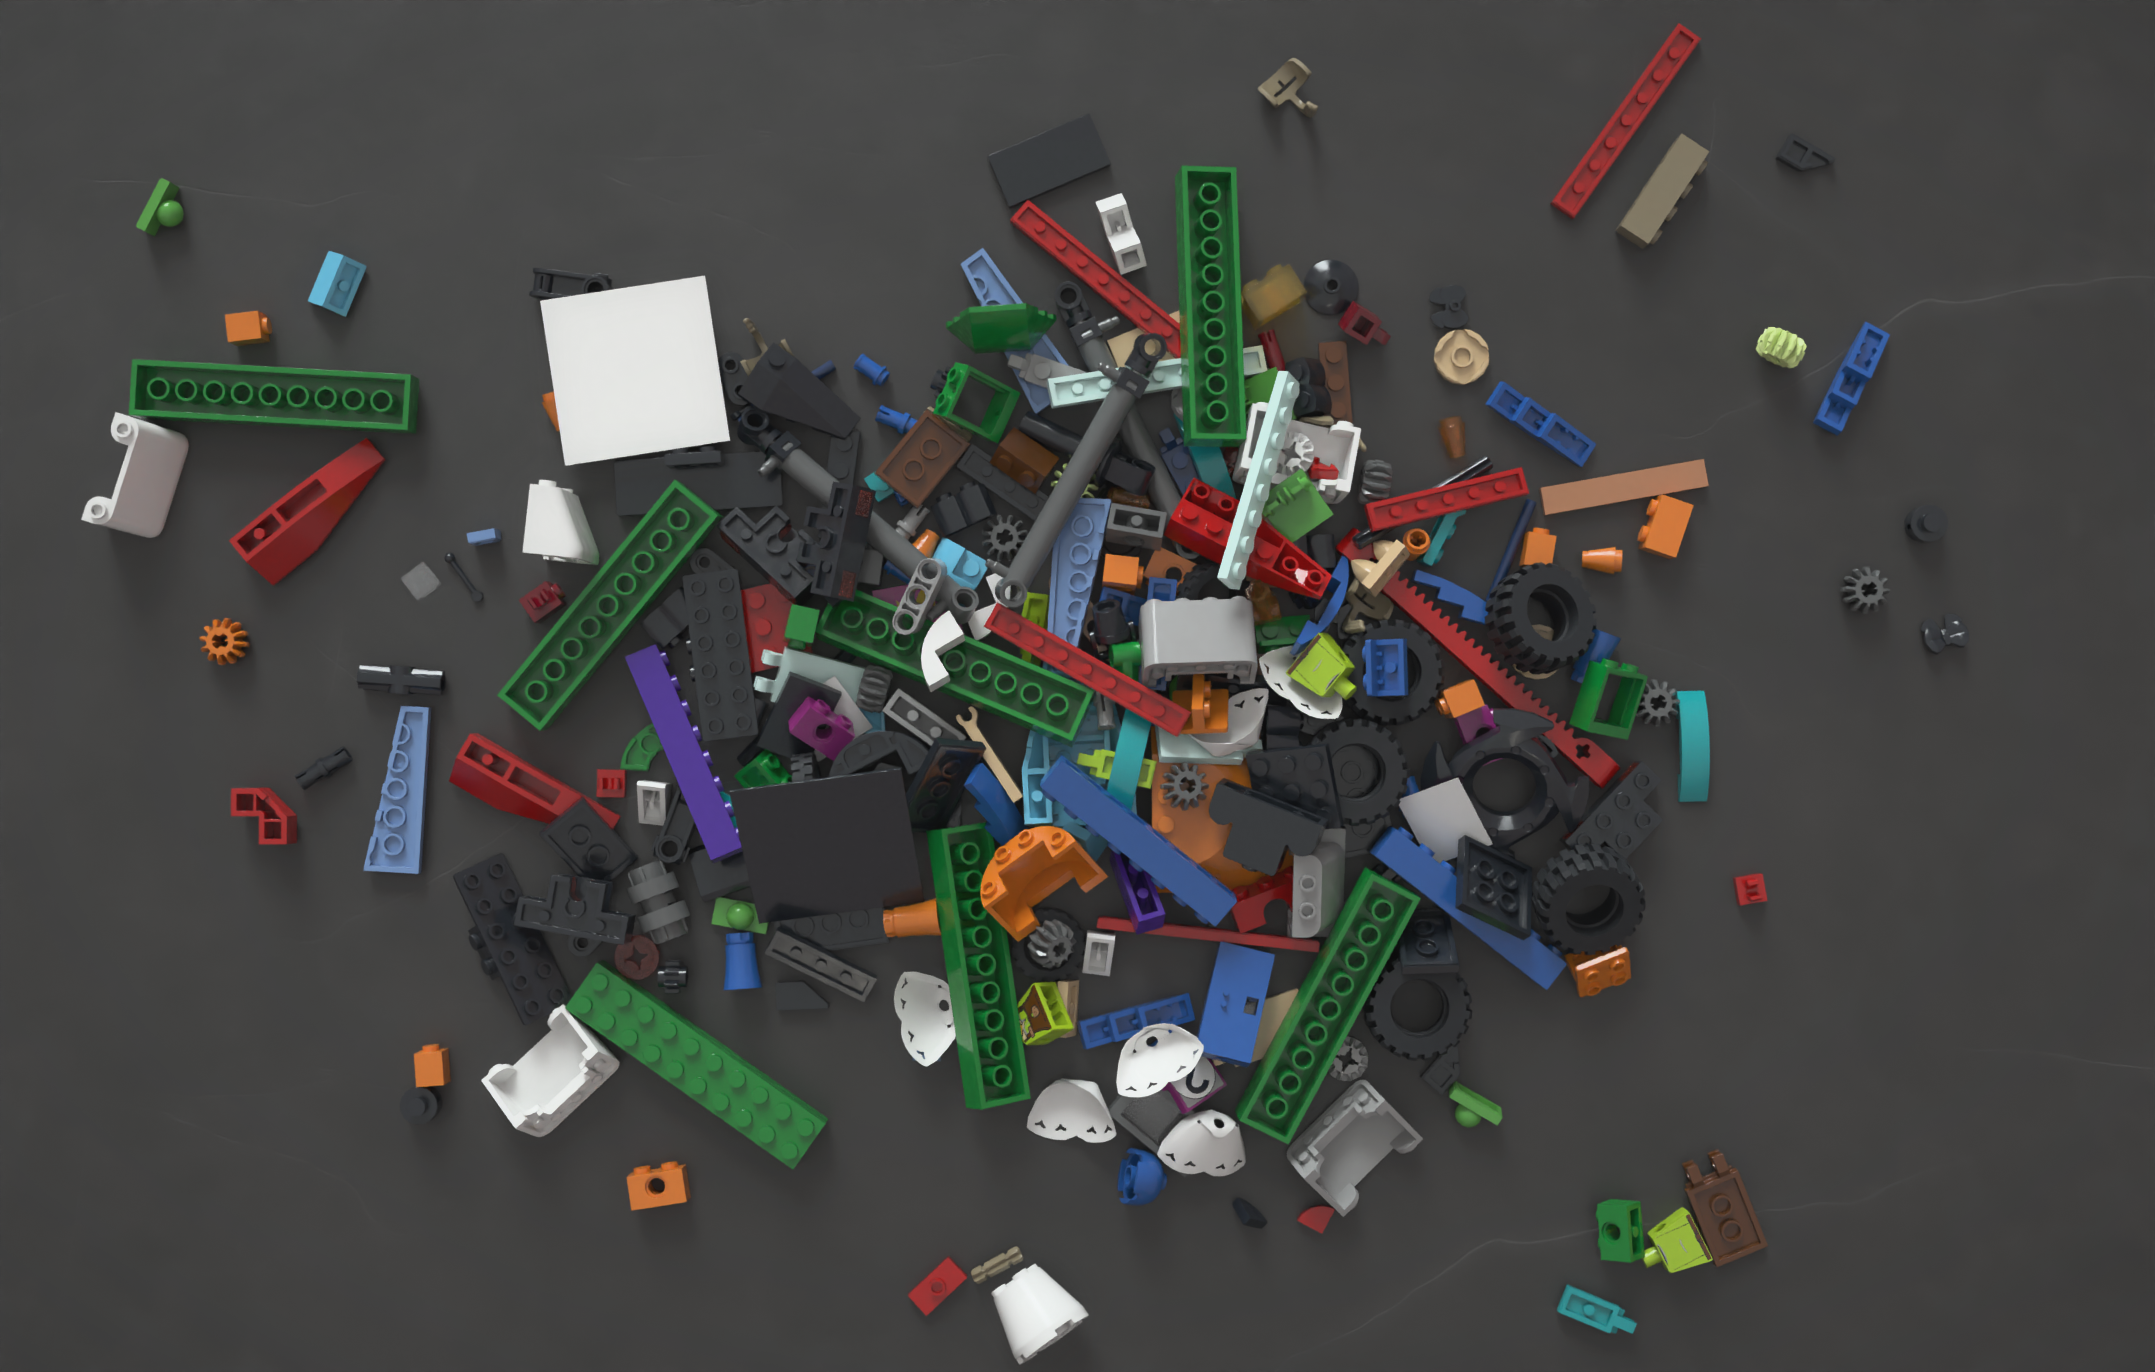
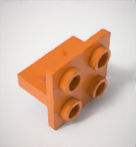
(1207, 707)
(1599, 970)

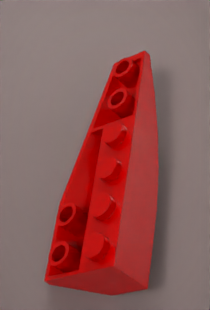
(307, 514)
(1205, 523)
(515, 784)

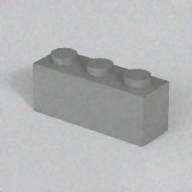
(920, 719)

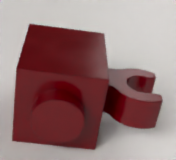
(1363, 325)
(543, 601)

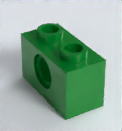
(800, 627)
(1627, 1216)

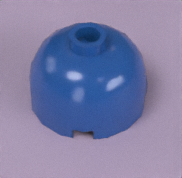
(1140, 1178)

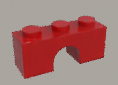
(1252, 899)

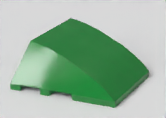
(1001, 327)

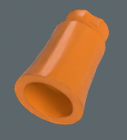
(912, 920)

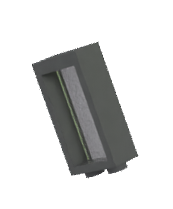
(1149, 1117)

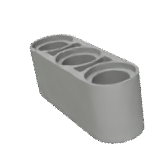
(908, 604)

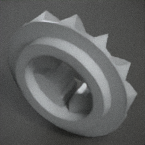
(1353, 1070)

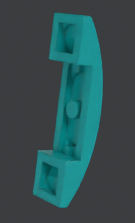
(1209, 465)
(1693, 746)
(1128, 758)

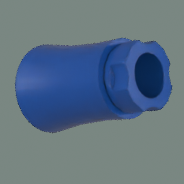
(1601, 647)
(741, 962)

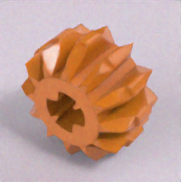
(234, 645)

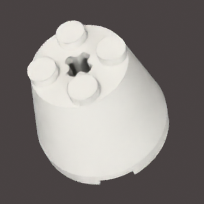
(1035, 1312)

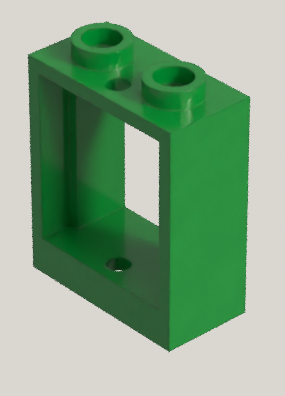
(997, 412)
(1624, 705)

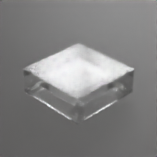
(421, 581)

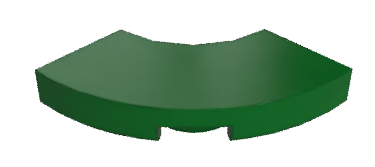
(642, 750)

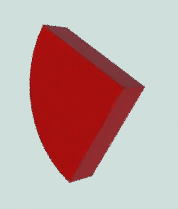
(1321, 471)
(1316, 1217)

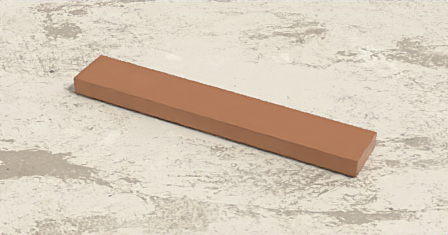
(1623, 487)

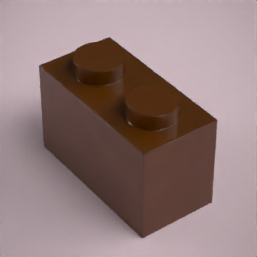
(1024, 460)

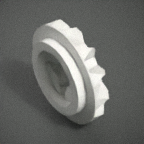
(1303, 448)

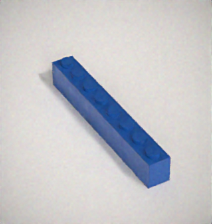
(1138, 841)
(1439, 885)

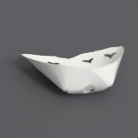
(1279, 662)
(1243, 725)
(923, 1016)
(1157, 1062)
(1076, 1107)
(1204, 1145)

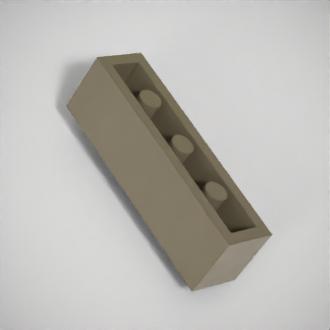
(1662, 191)

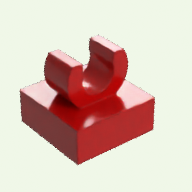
(611, 783)
(1750, 889)

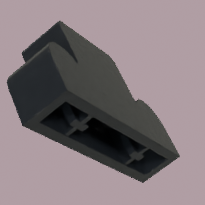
(1263, 827)

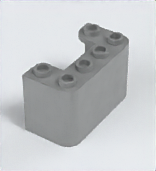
(1197, 638)

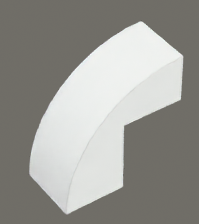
(1121, 234)
(981, 616)
(940, 638)

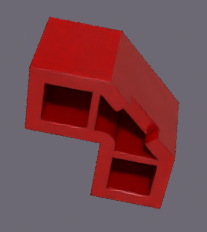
(276, 819)

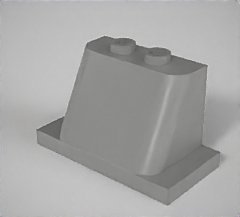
(1318, 887)

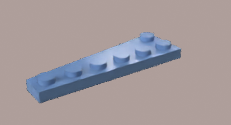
(993, 289)
(1075, 567)
(401, 812)

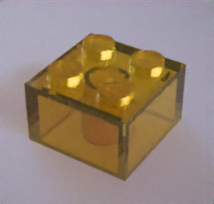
(1272, 295)

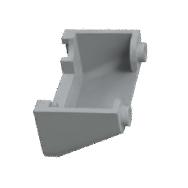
(1349, 1144)

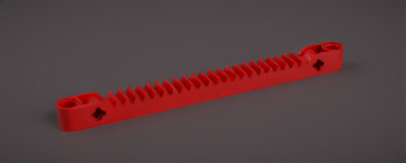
(1594, 763)

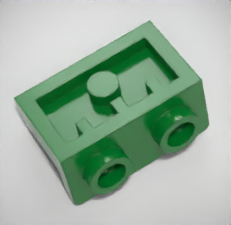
(1279, 633)
(763, 771)

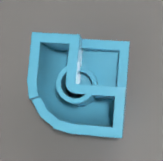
(961, 564)

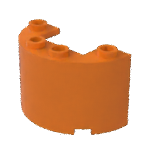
(1029, 871)

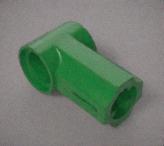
(1126, 658)

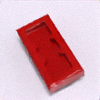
(937, 1285)

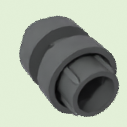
(653, 889)

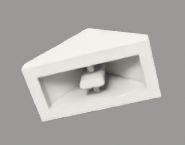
(653, 801)
(1098, 952)

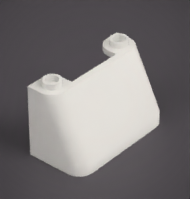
(1332, 445)
(145, 480)
(558, 526)
(552, 1075)

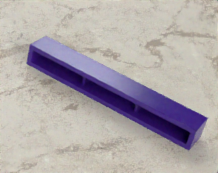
(684, 753)

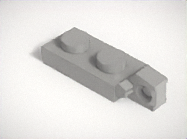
(1039, 369)

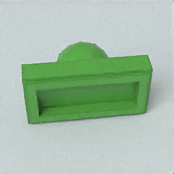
(161, 209)
(737, 915)
(1473, 1106)

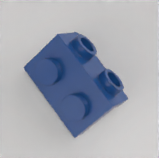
(1385, 667)

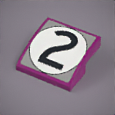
(1196, 1086)

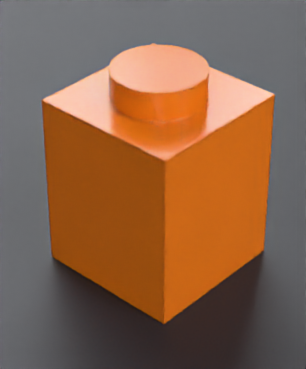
(248, 328)
(1537, 547)
(432, 1066)

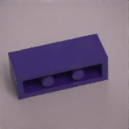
(1138, 894)

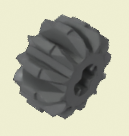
(1374, 481)
(999, 530)
(1875, 589)
(874, 688)
(1665, 699)
(1184, 797)
(1051, 943)

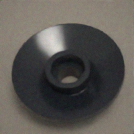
(1330, 301)

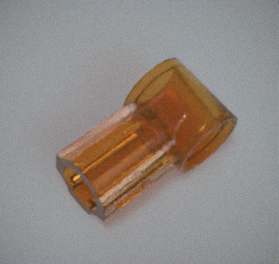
(1265, 605)

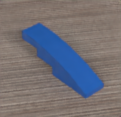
(1851, 378)
(1541, 424)
(1471, 606)
(994, 805)
(1131, 1020)

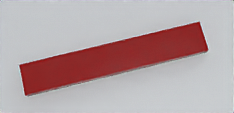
(1446, 499)

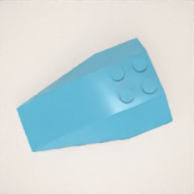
(1043, 754)

